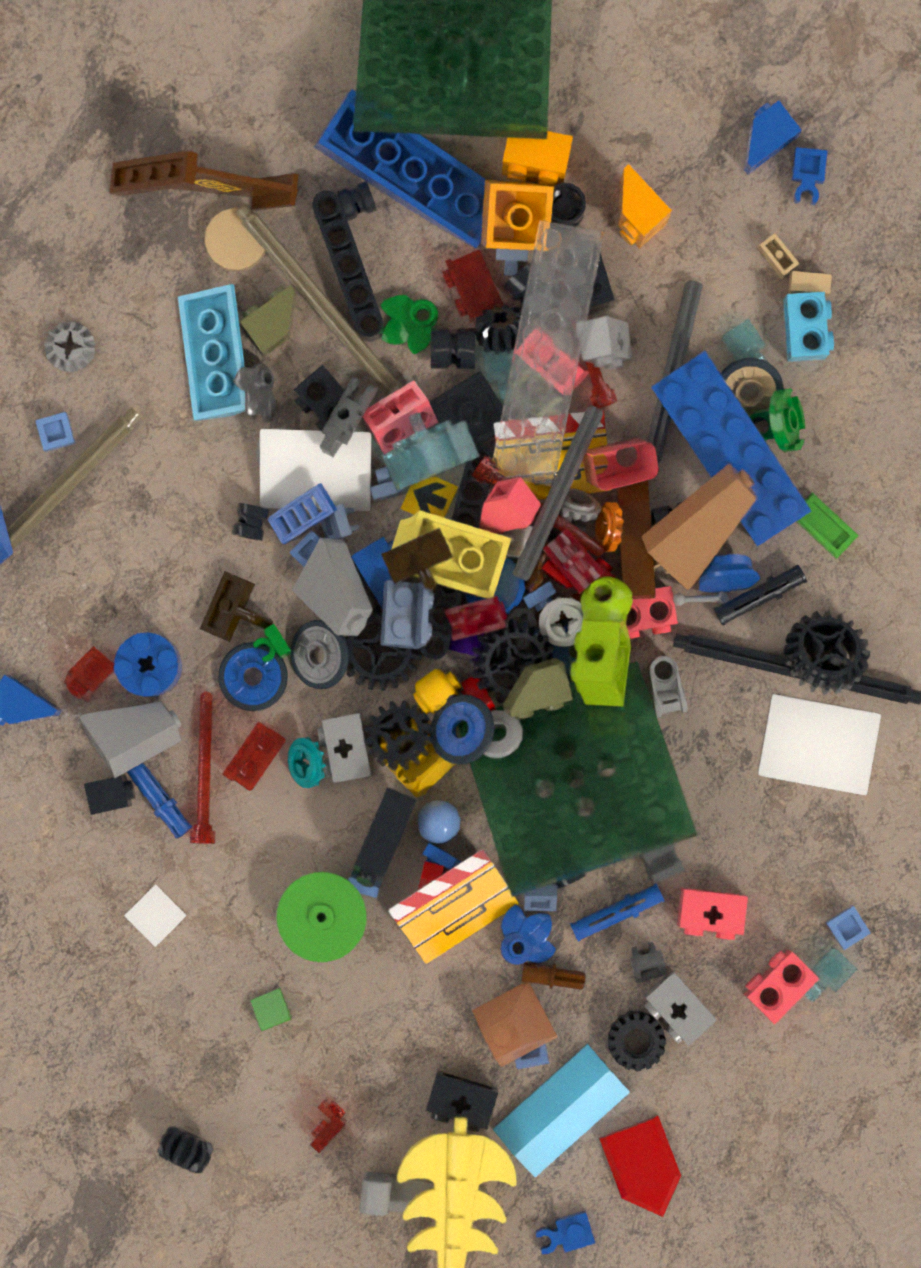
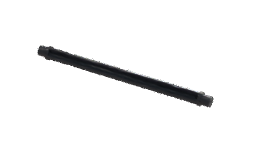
(776, 664)

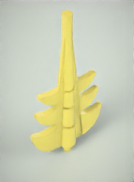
(457, 1167)

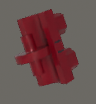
(573, 561)
(476, 618)

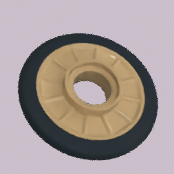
(754, 372)

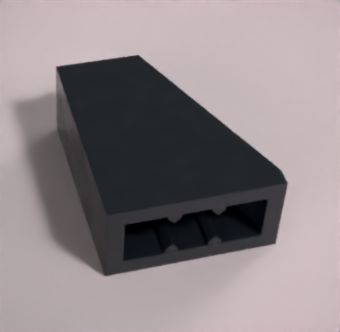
(383, 838)

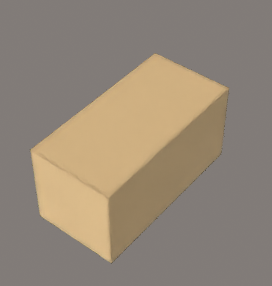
(778, 255)
(809, 282)

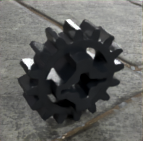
(405, 747)

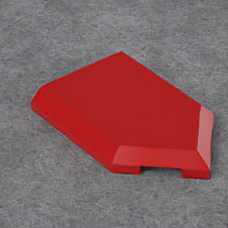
(643, 1164)

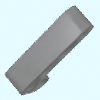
(384, 1193)

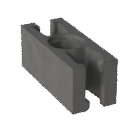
(662, 863)

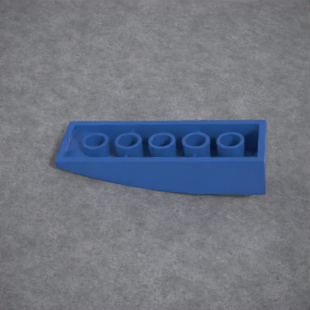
(409, 172)

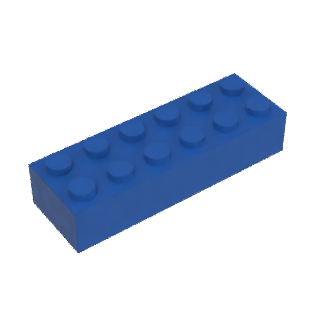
(725, 434)

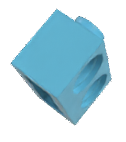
(799, 326)

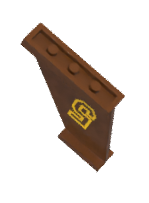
(181, 172)

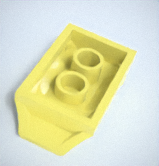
(475, 553)

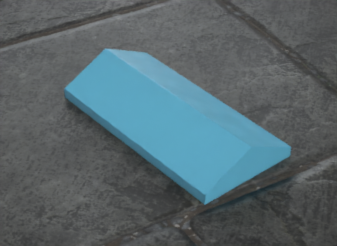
(212, 351)
(561, 1110)

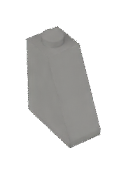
(334, 588)
(131, 734)

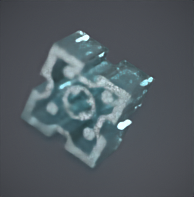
(429, 452)

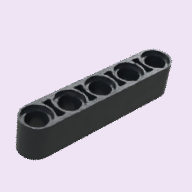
(348, 251)

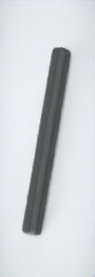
(675, 359)
(558, 493)

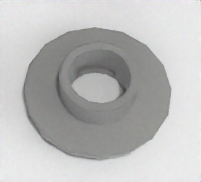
(512, 739)

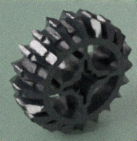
(810, 634)
(507, 649)
(373, 675)

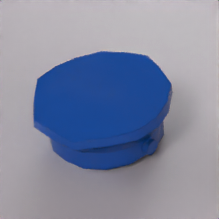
(728, 574)

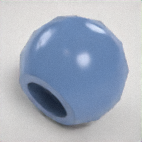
(439, 822)

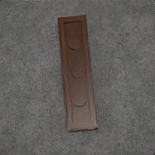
(636, 562)

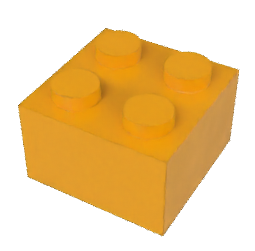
(537, 159)

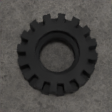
(650, 1055)

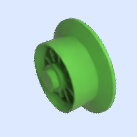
(321, 917)

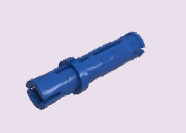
(159, 800)
(651, 895)

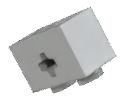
(606, 343)
(357, 763)
(673, 990)

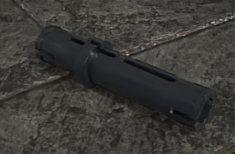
(792, 579)

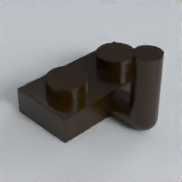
(417, 558)
(230, 606)

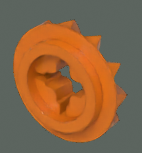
(609, 526)

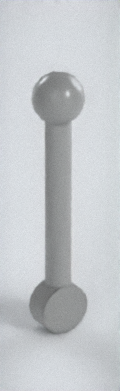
(721, 598)

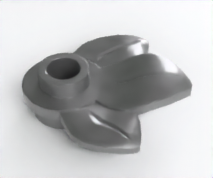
(258, 387)

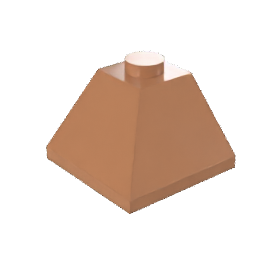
(514, 1024)

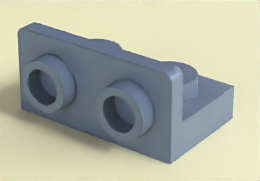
(406, 615)

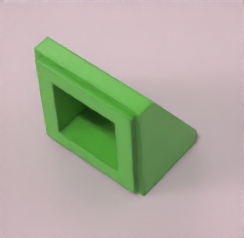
(271, 1009)

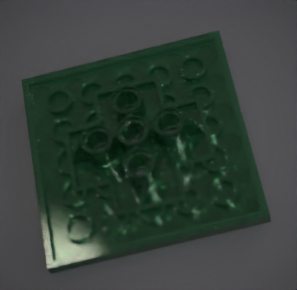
(454, 67)
(633, 808)

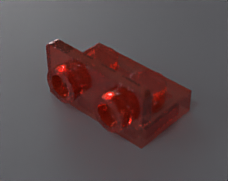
(472, 284)
(254, 756)

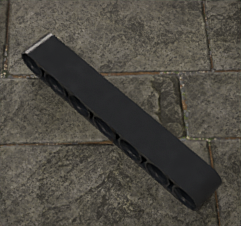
(462, 507)

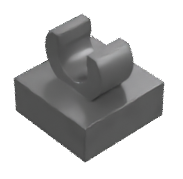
(648, 965)

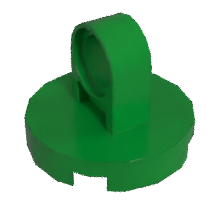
(784, 420)

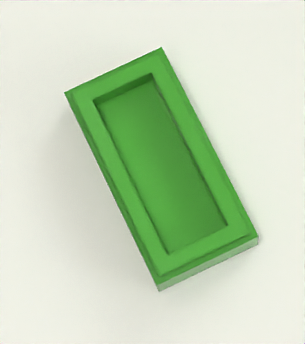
(826, 527)

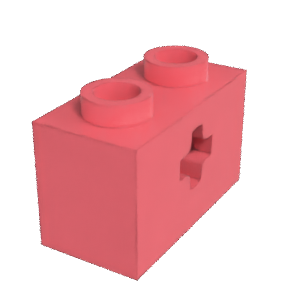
(730, 906)

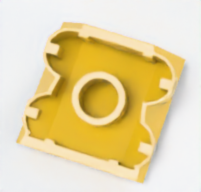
(421, 777)

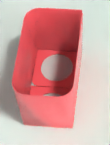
(643, 469)

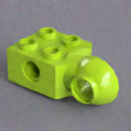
(603, 643)

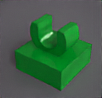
(275, 642)

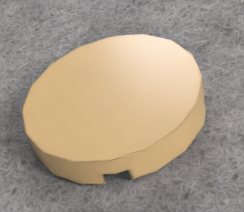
(231, 243)

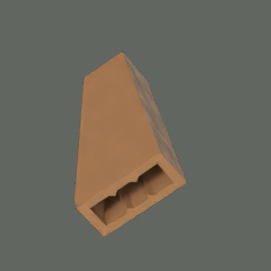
(700, 525)

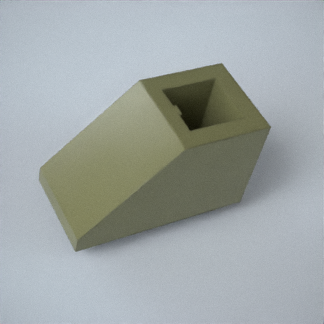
(272, 322)
(537, 688)

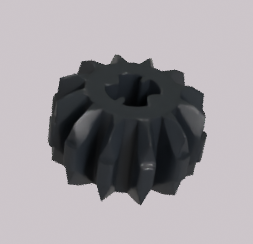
(498, 329)
(185, 1149)

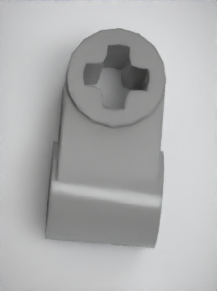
(666, 688)

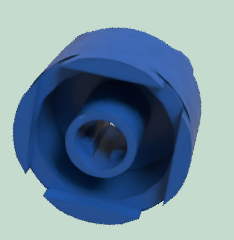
(129, 665)

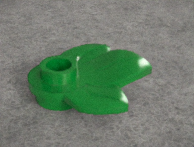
(404, 324)

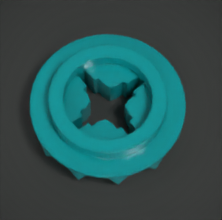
(306, 774)

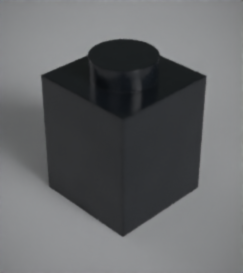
(109, 794)

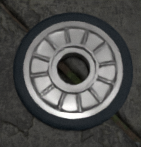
(303, 659)

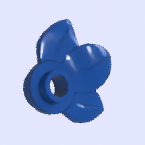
(529, 933)

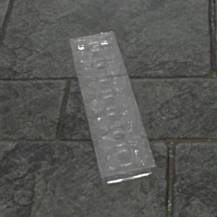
(547, 352)

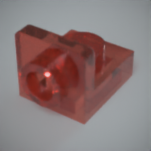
(88, 674)
(324, 1131)

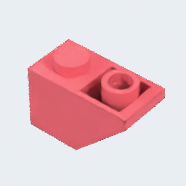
(509, 507)

